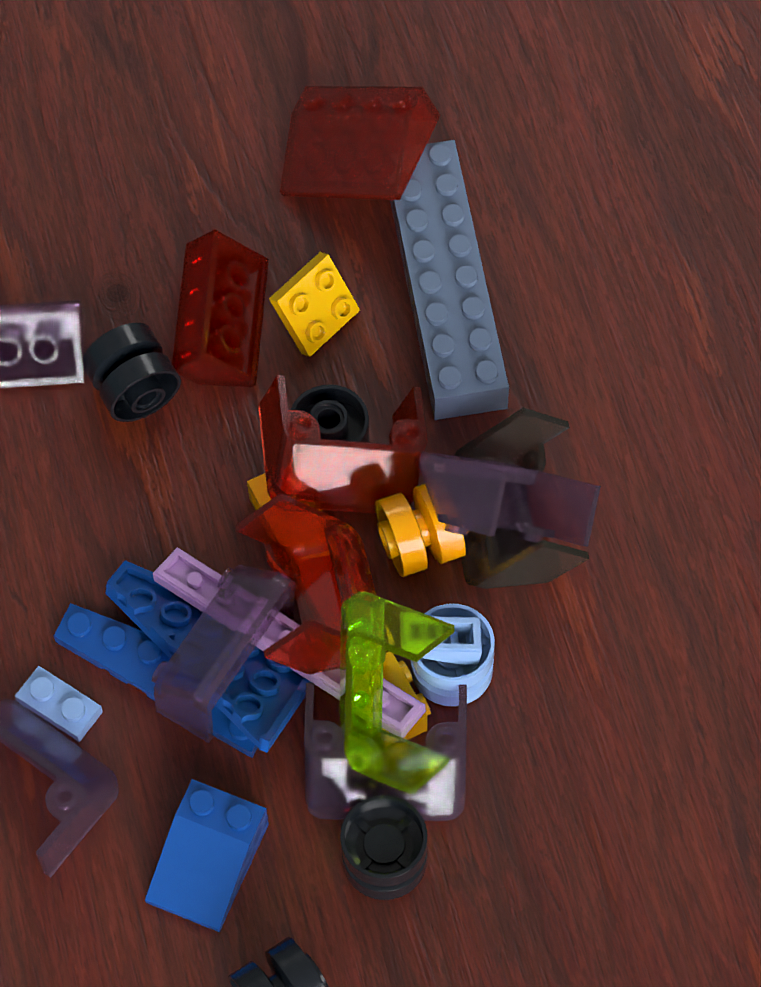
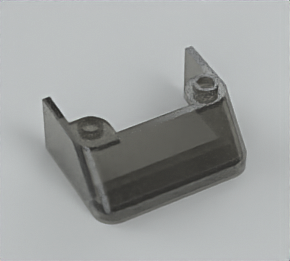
(505, 558)

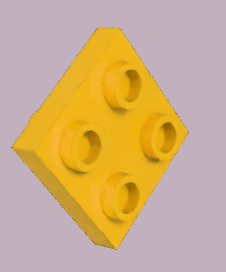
(314, 304)

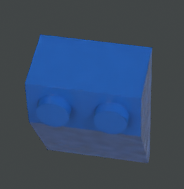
(207, 855)

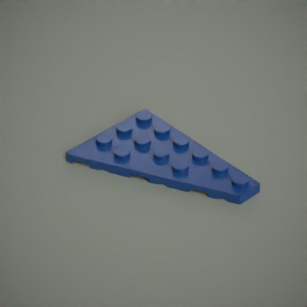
(261, 693)

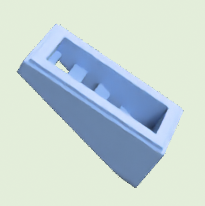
(460, 653)

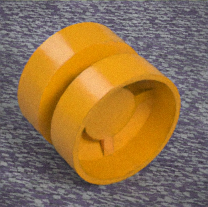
(408, 532)

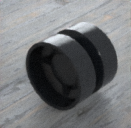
(131, 372)
(338, 412)
(384, 847)
(289, 969)

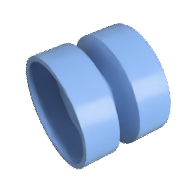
(441, 680)

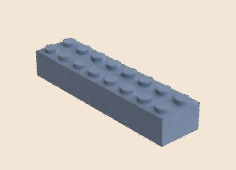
(449, 288)

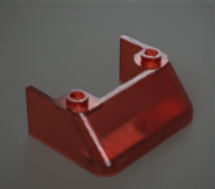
(338, 472)
(327, 568)

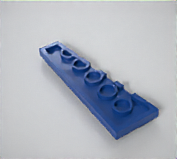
(131, 659)

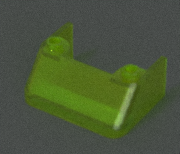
(367, 631)

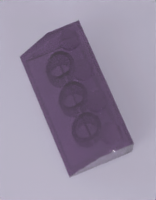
(41, 344)

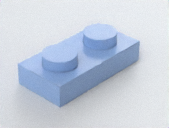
(59, 703)

